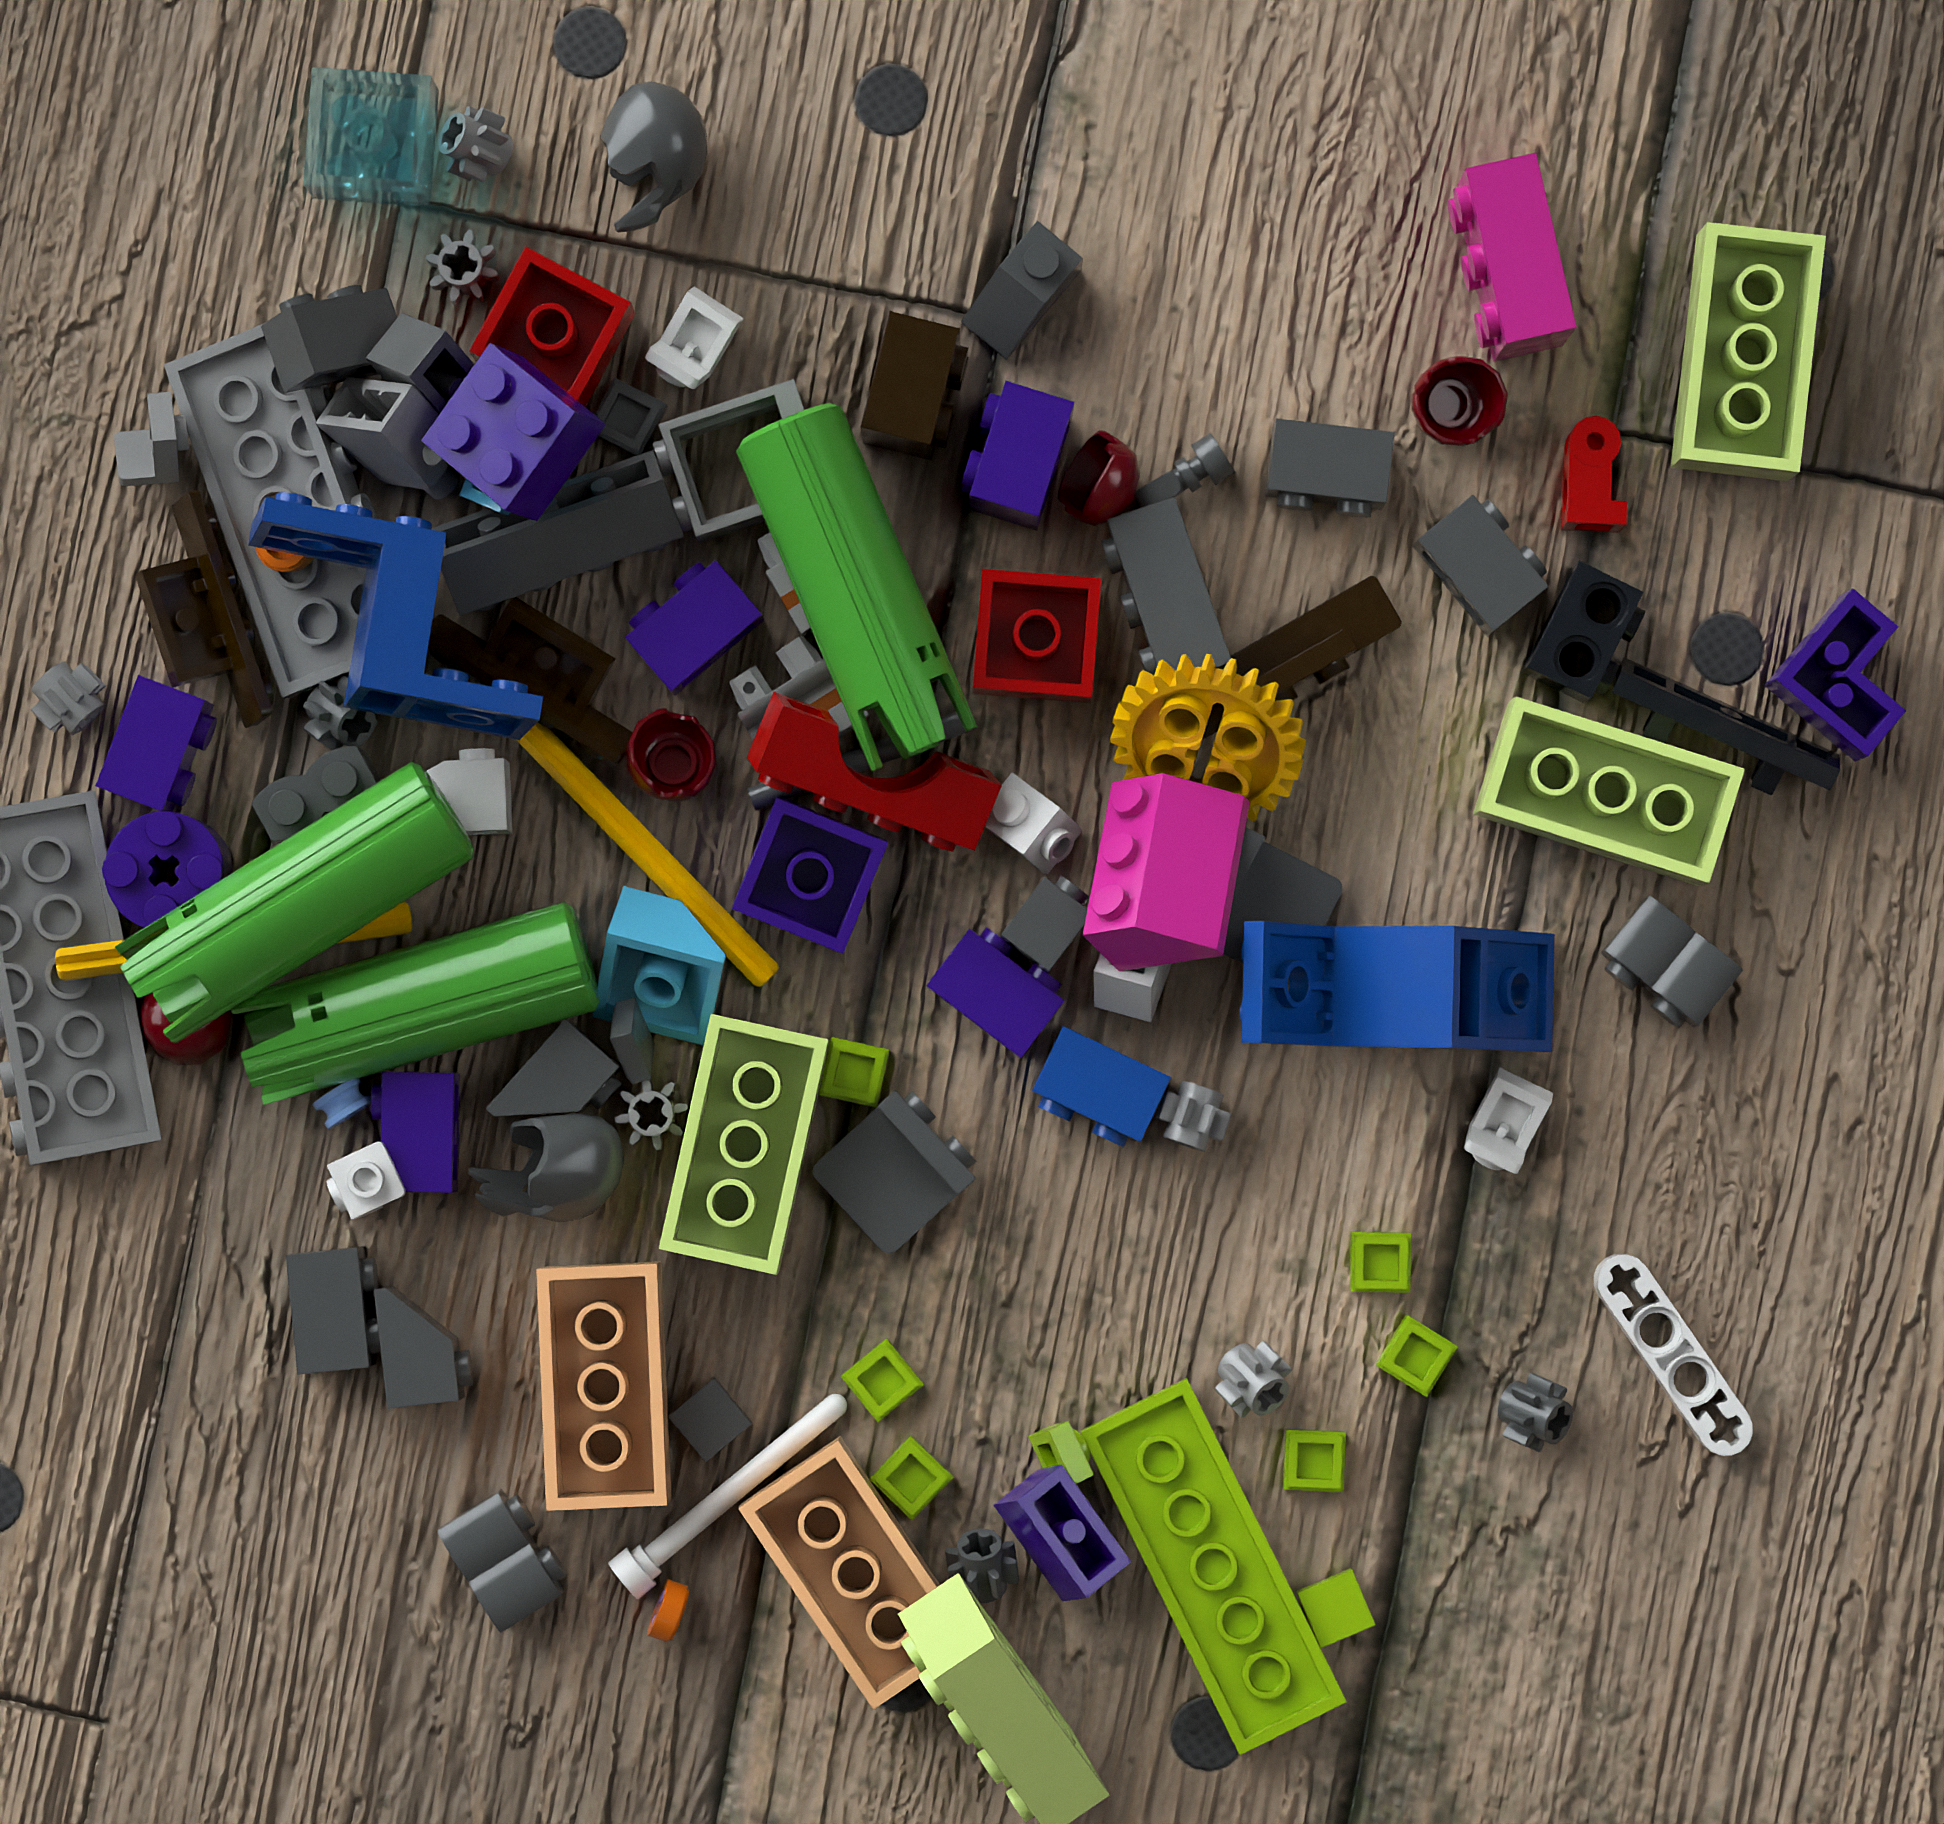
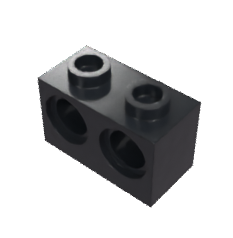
(1571, 626)

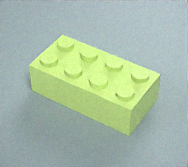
(1748, 351)
(1608, 791)
(744, 1144)
(999, 1705)

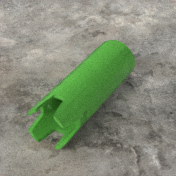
(852, 578)
(296, 900)
(418, 1002)

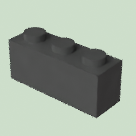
(1164, 586)

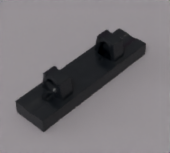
(1774, 746)

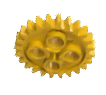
(1165, 721)

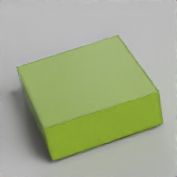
(854, 1072)
(1380, 1262)
(1416, 1355)
(882, 1380)
(1314, 1460)
(911, 1477)
(1335, 1608)

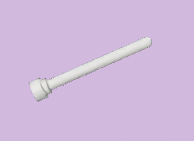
(641, 1565)

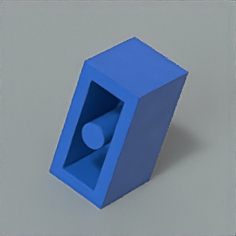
(1100, 1086)

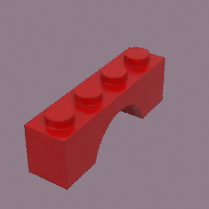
(940, 798)

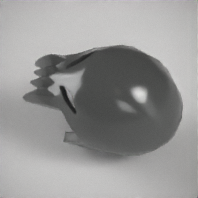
(657, 134)
(568, 1173)

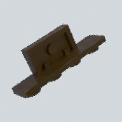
(198, 615)
(1316, 642)
(549, 661)

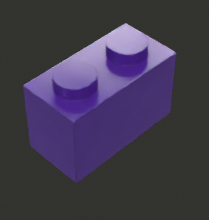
(693, 625)
(157, 745)
(996, 991)
(420, 1127)
(1062, 1533)

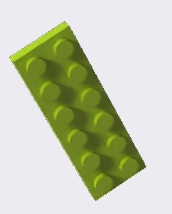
(1213, 1566)

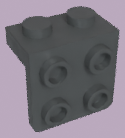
(1277, 889)
(895, 1171)

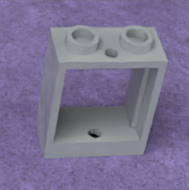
(673, 459)

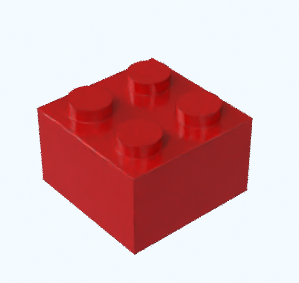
(557, 323)
(1036, 635)

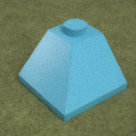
(663, 961)

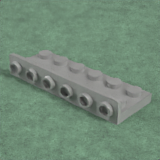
(250, 448)
(70, 1042)

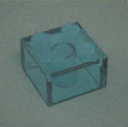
(371, 136)

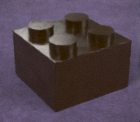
(912, 385)

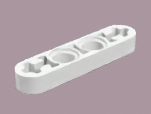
(1679, 1349)

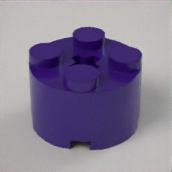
(143, 845)

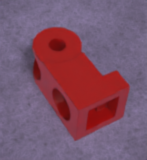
(1588, 478)

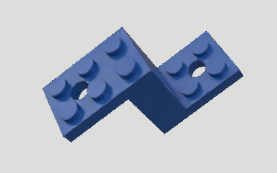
(394, 616)
(1397, 987)

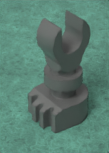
(1187, 474)

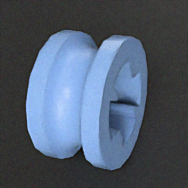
(342, 1103)

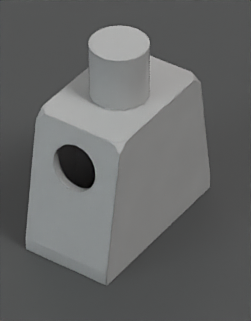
(384, 430)

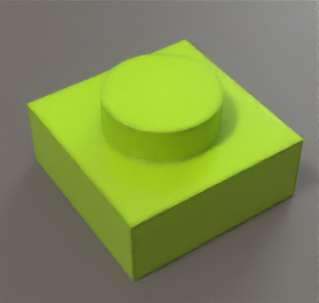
(1065, 1447)

